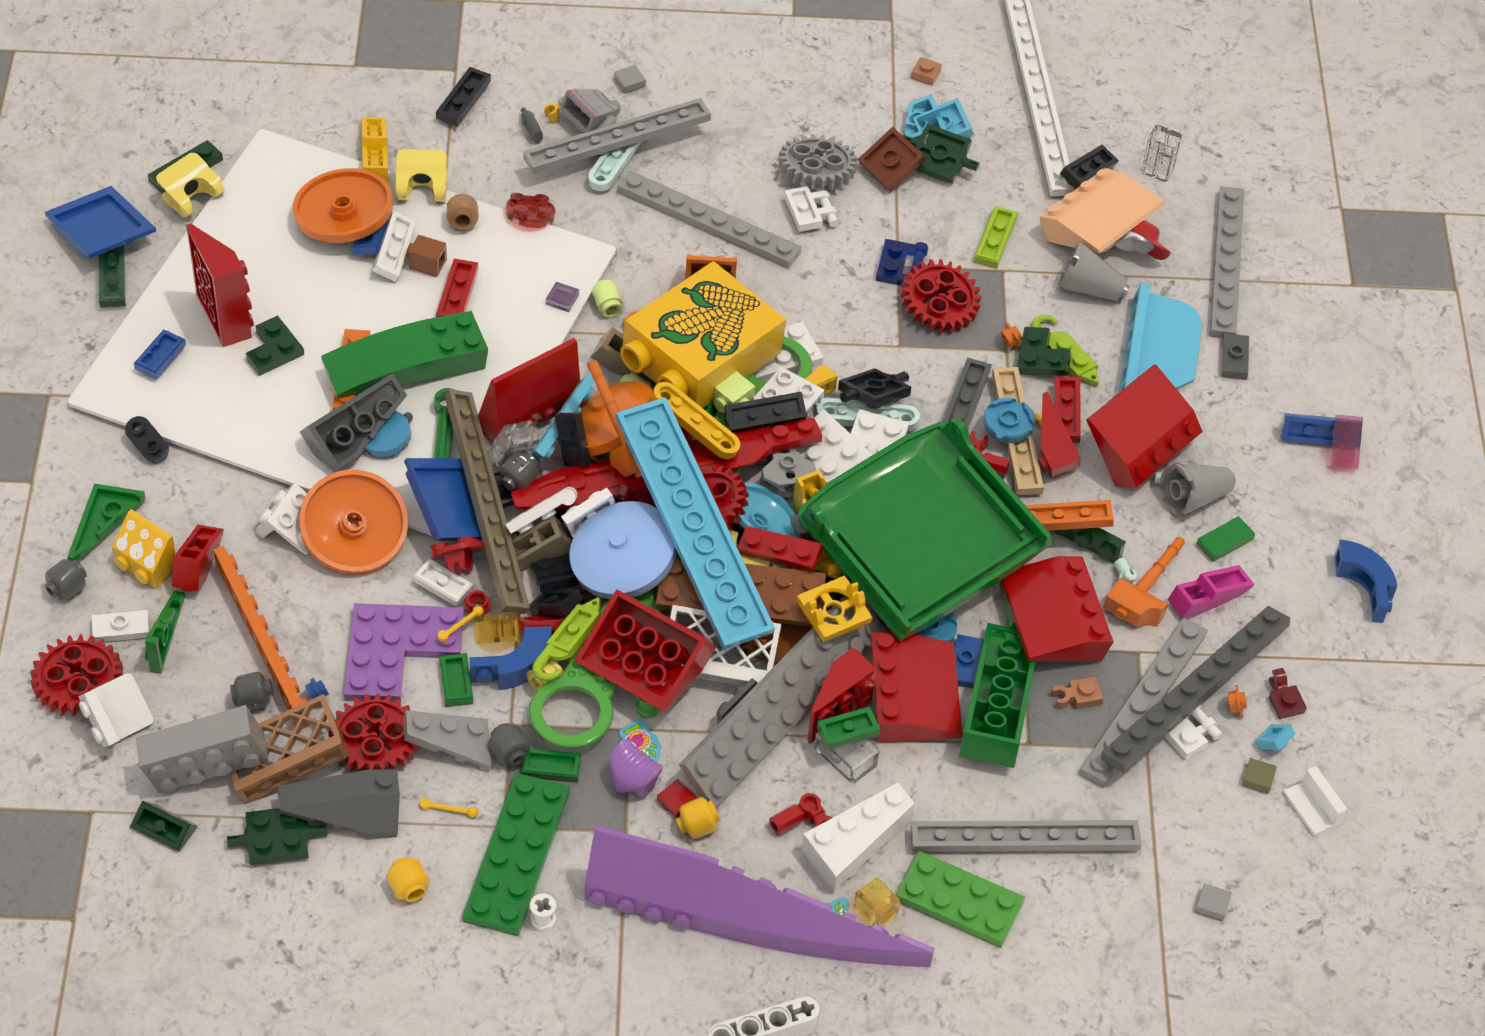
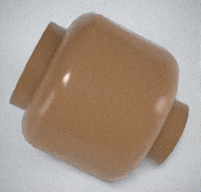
(462, 212)

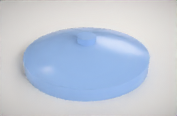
(622, 550)

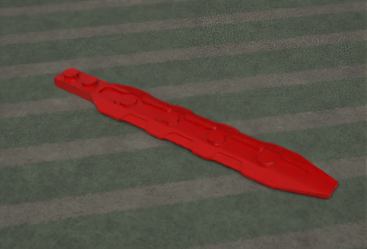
(754, 446)

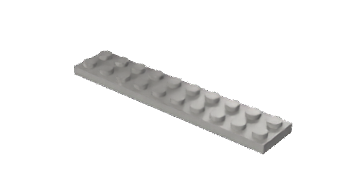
(770, 709)

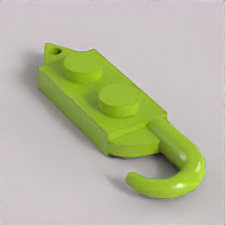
(1081, 363)
(568, 638)

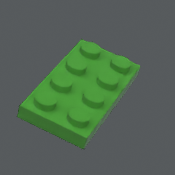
(960, 898)

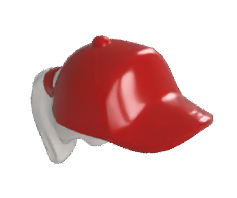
(1143, 239)

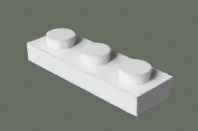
(394, 246)

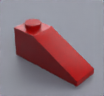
(1057, 449)
(195, 558)

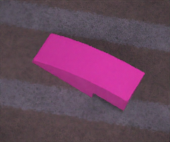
(1209, 591)

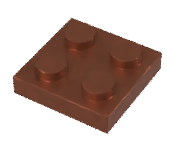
(891, 159)

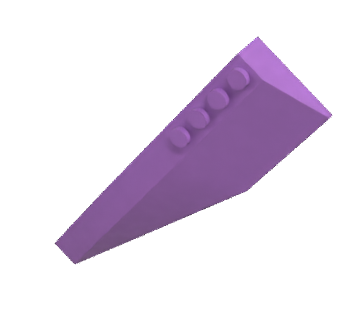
(703, 896)

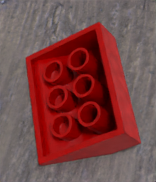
(221, 286)
(531, 390)
(1143, 428)
(1058, 611)
(644, 651)
(915, 688)

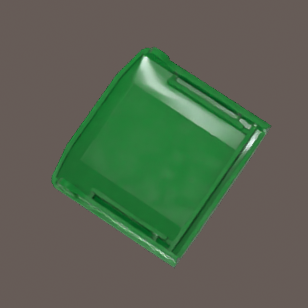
(923, 527)

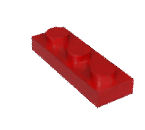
(458, 287)
(1068, 404)
(780, 548)

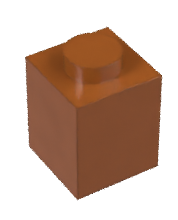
(427, 255)

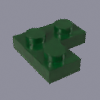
(278, 349)
(1037, 358)

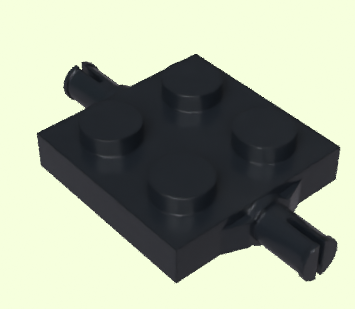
(874, 388)

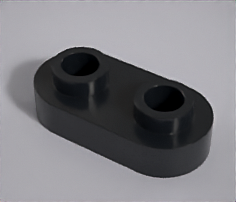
(145, 438)

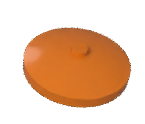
(343, 205)
(597, 424)
(353, 522)

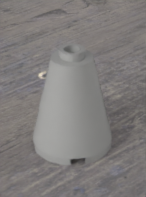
(1092, 276)
(1194, 486)

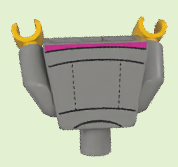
(585, 109)

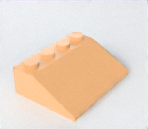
(1099, 211)

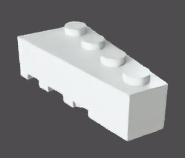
(856, 835)

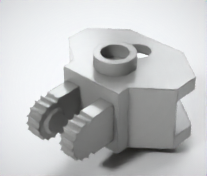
(784, 470)

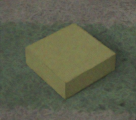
(1259, 775)

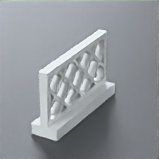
(722, 671)

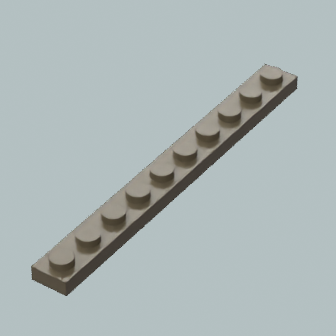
(487, 502)

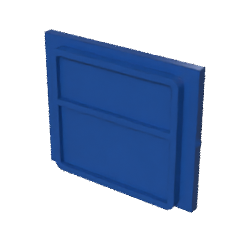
(99, 222)
(443, 497)

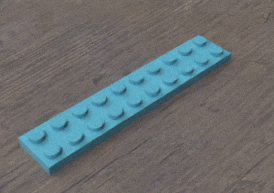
(695, 523)

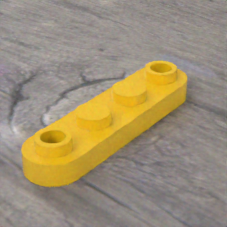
(698, 421)

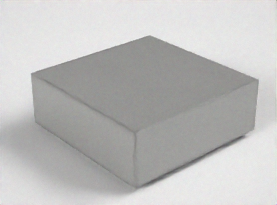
(629, 78)
(1213, 902)

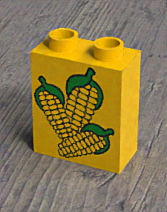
(702, 334)

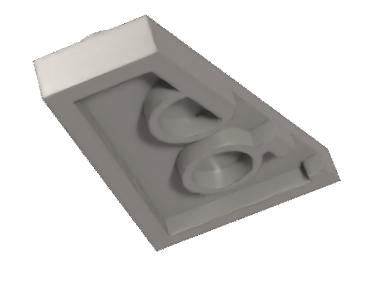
(456, 735)

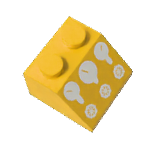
(144, 550)

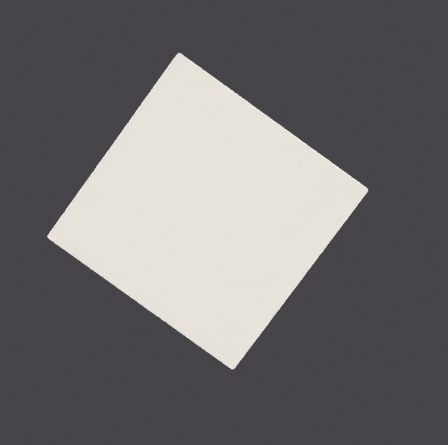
(227, 411)

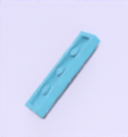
(581, 392)

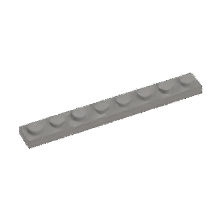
(616, 136)
(709, 219)
(1227, 262)
(1148, 692)
(1025, 836)

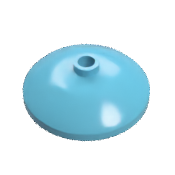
(767, 511)

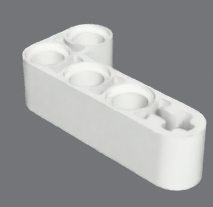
(797, 1016)

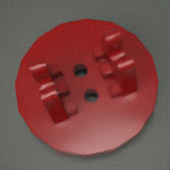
(457, 555)

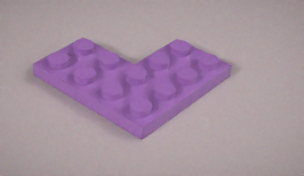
(388, 634)

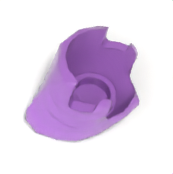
(633, 770)

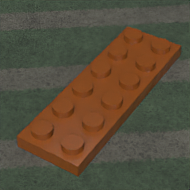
(775, 586)

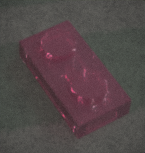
(1346, 441)

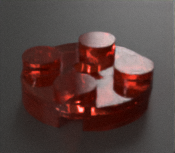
(530, 210)

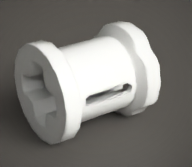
(543, 912)

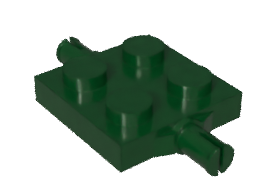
(943, 153)
(275, 837)

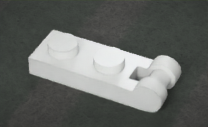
(543, 509)

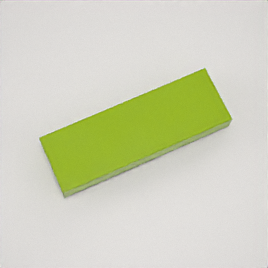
(995, 237)

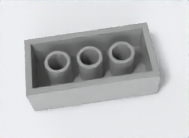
(202, 749)

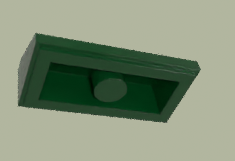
(163, 825)

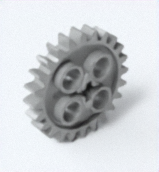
(817, 162)

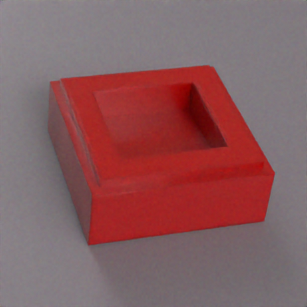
(675, 796)

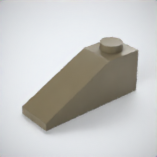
(608, 354)
(542, 541)

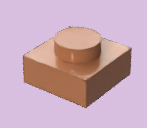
(926, 71)

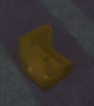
(497, 628)
(876, 902)

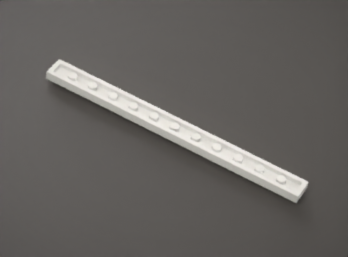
(1039, 95)

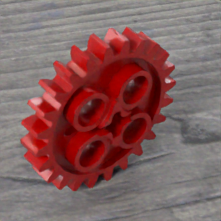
(945, 291)
(728, 492)
(73, 674)
(388, 724)

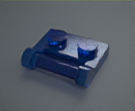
(894, 259)

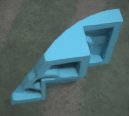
(946, 116)

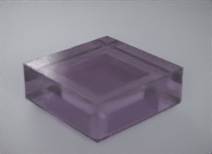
(562, 296)

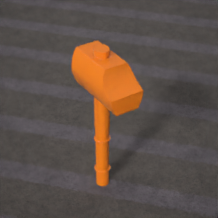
(621, 457)
(1133, 601)

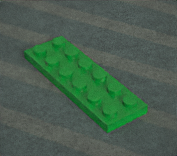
(516, 854)

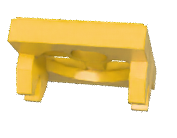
(856, 599)

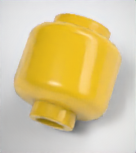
(698, 818)
(408, 879)

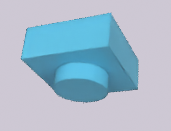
(1275, 737)

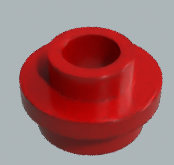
(477, 597)

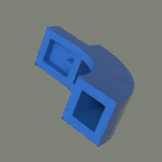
(1369, 570)
(512, 668)

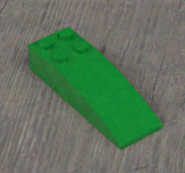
(409, 351)
(998, 699)

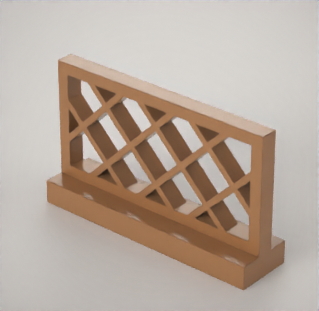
(292, 765)

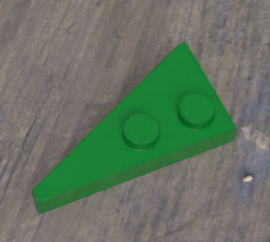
(102, 514)
(162, 632)

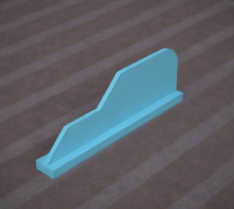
(1163, 335)

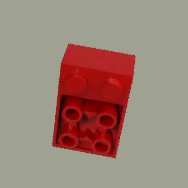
(845, 689)

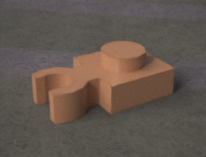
(1081, 692)

